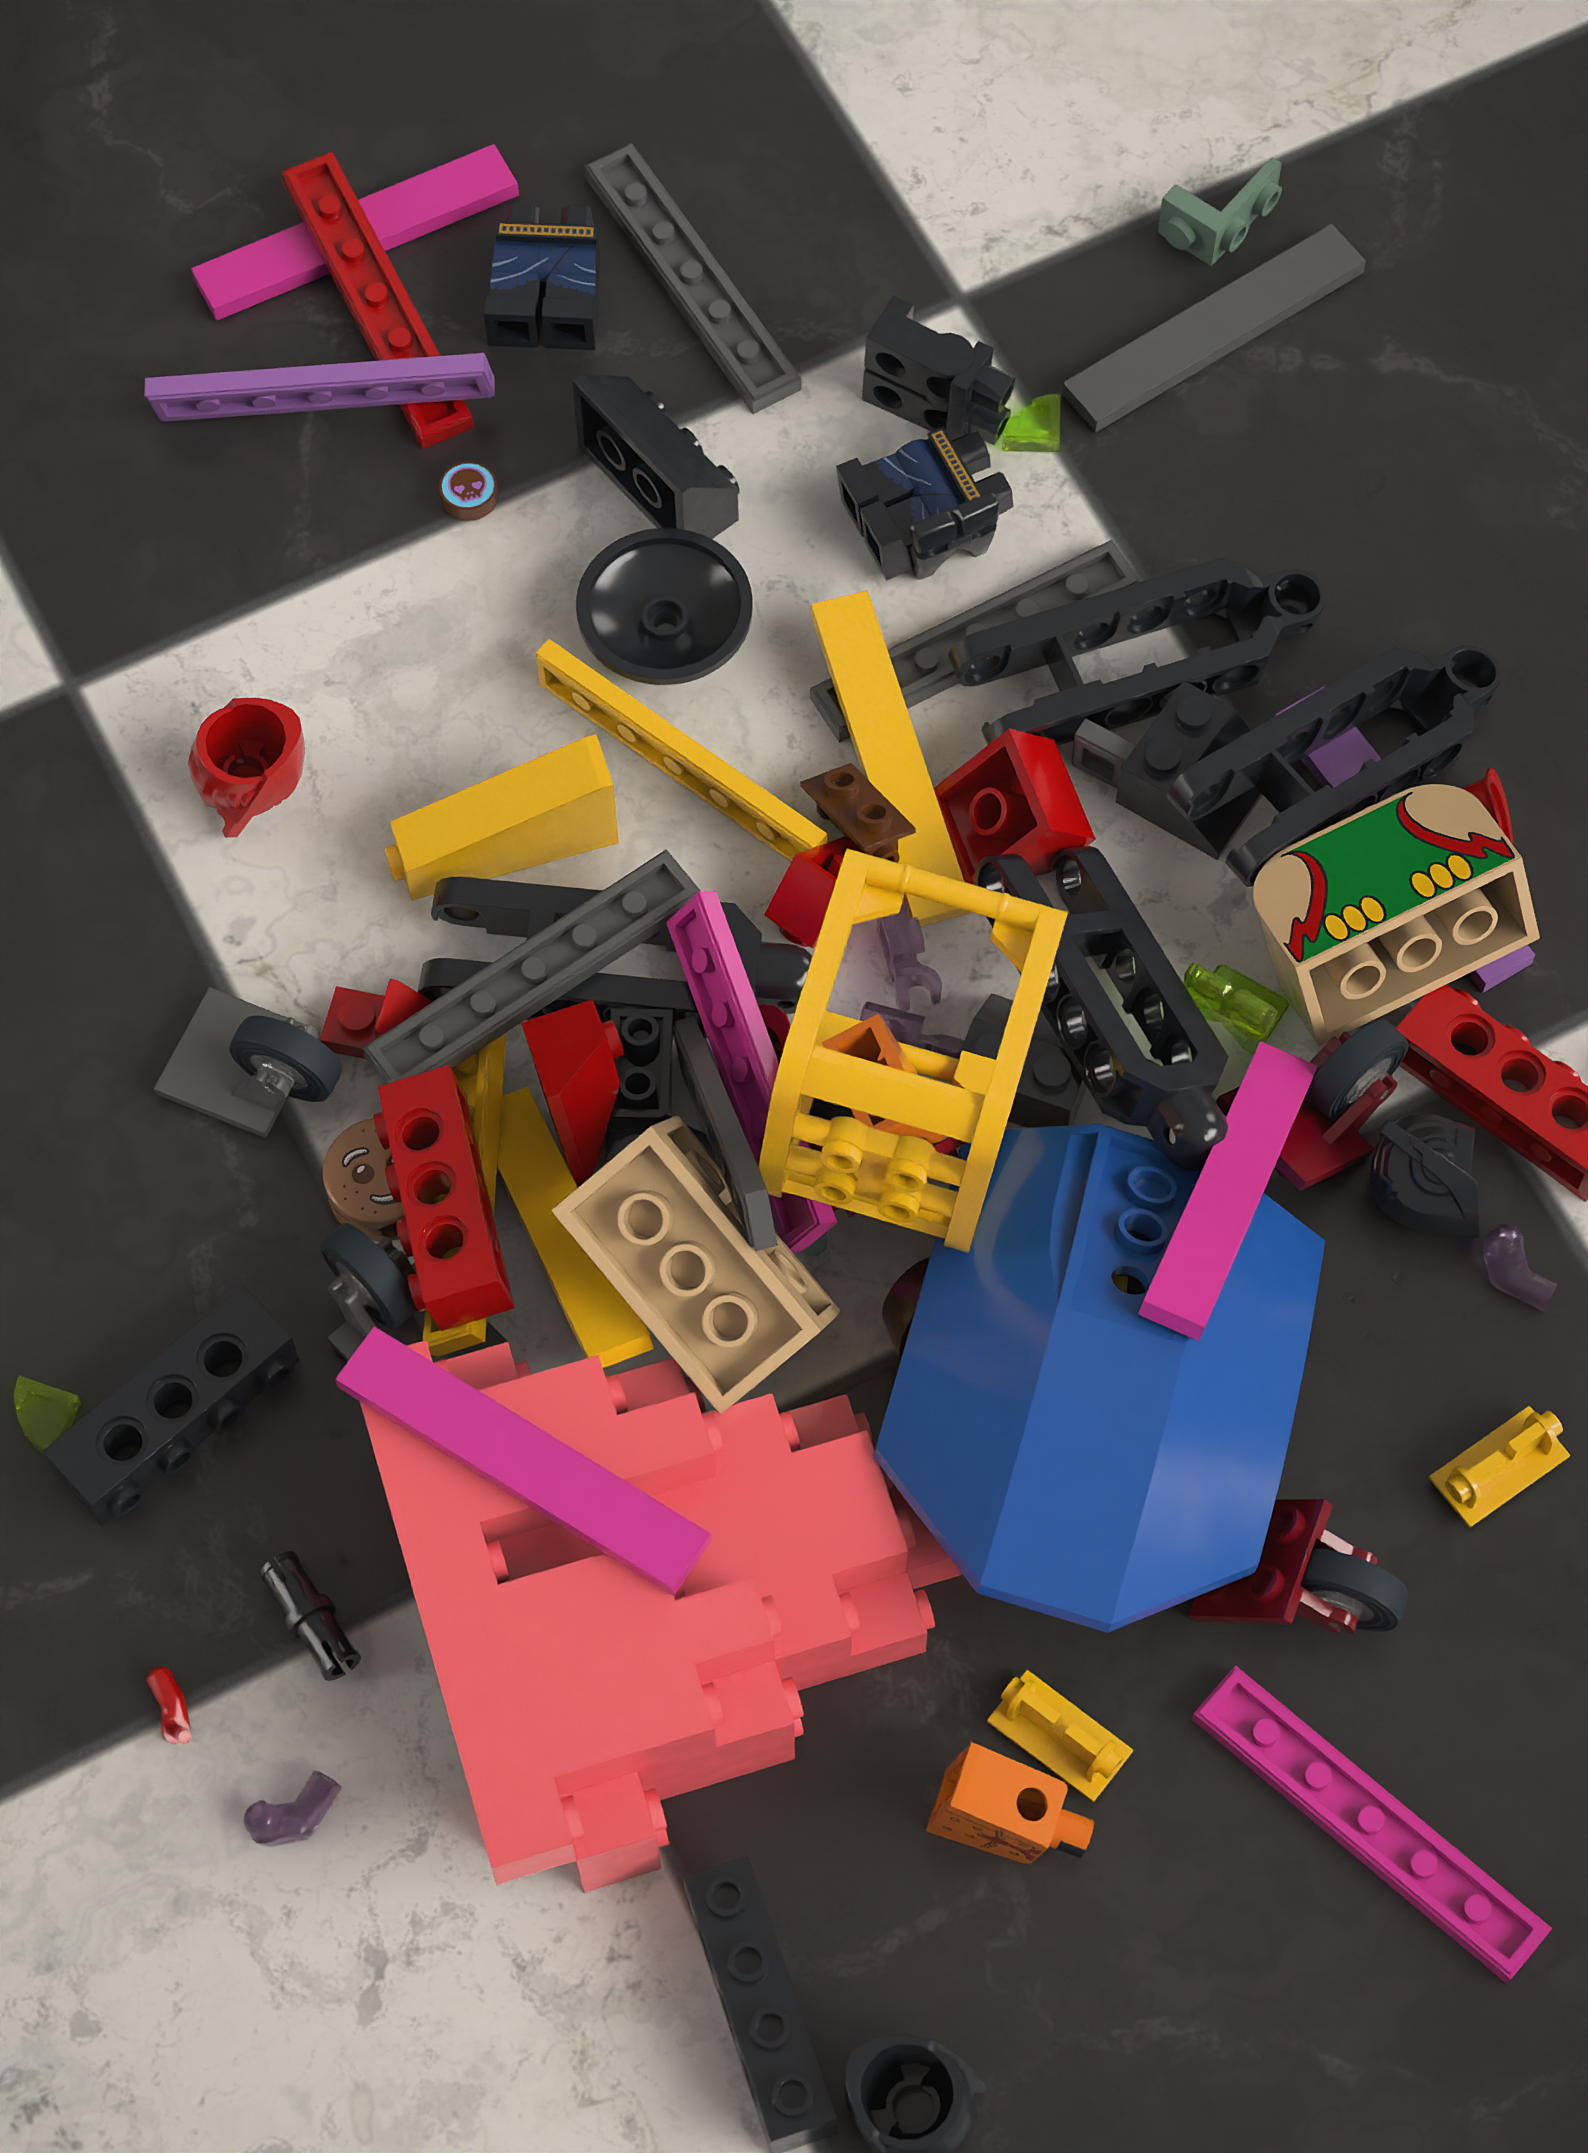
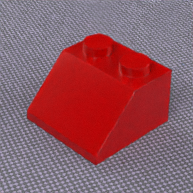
(1011, 802)

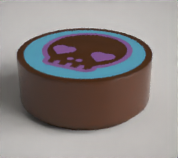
(468, 490)

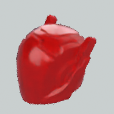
(247, 759)

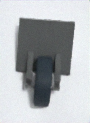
(246, 1063)
(376, 1292)

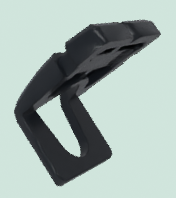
(965, 528)

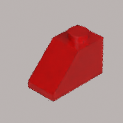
(806, 891)

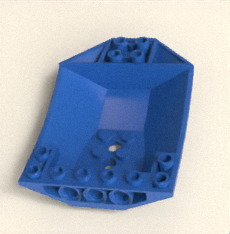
(1061, 1432)

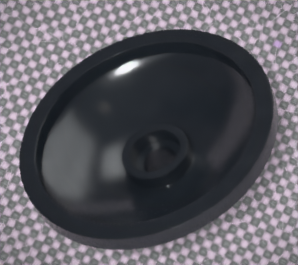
(664, 580)

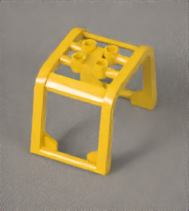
(876, 1169)

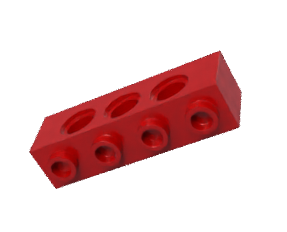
(1477, 1085)
(475, 1278)

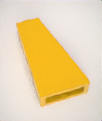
(510, 821)

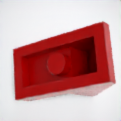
(361, 1017)

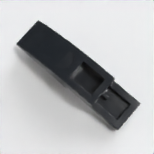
(642, 1073)

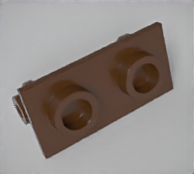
(859, 811)

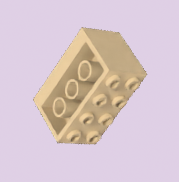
(683, 1263)

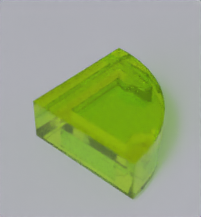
(1035, 427)
(43, 1411)

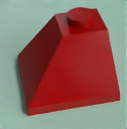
(577, 1079)

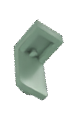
(1207, 232)

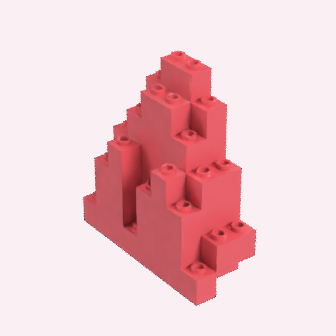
(596, 1689)

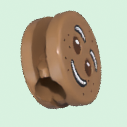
(358, 1182)

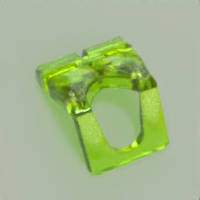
(1242, 1004)

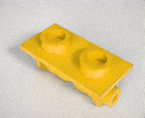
(1501, 1465)
(1059, 1735)

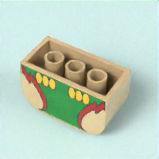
(1391, 906)

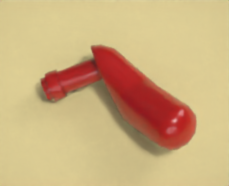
(171, 1699)

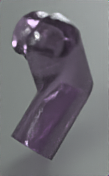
(292, 1821)

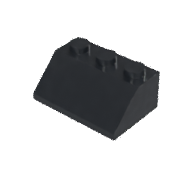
(651, 457)

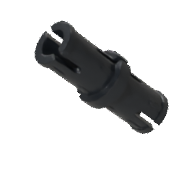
(310, 1616)

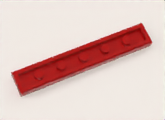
(369, 285)

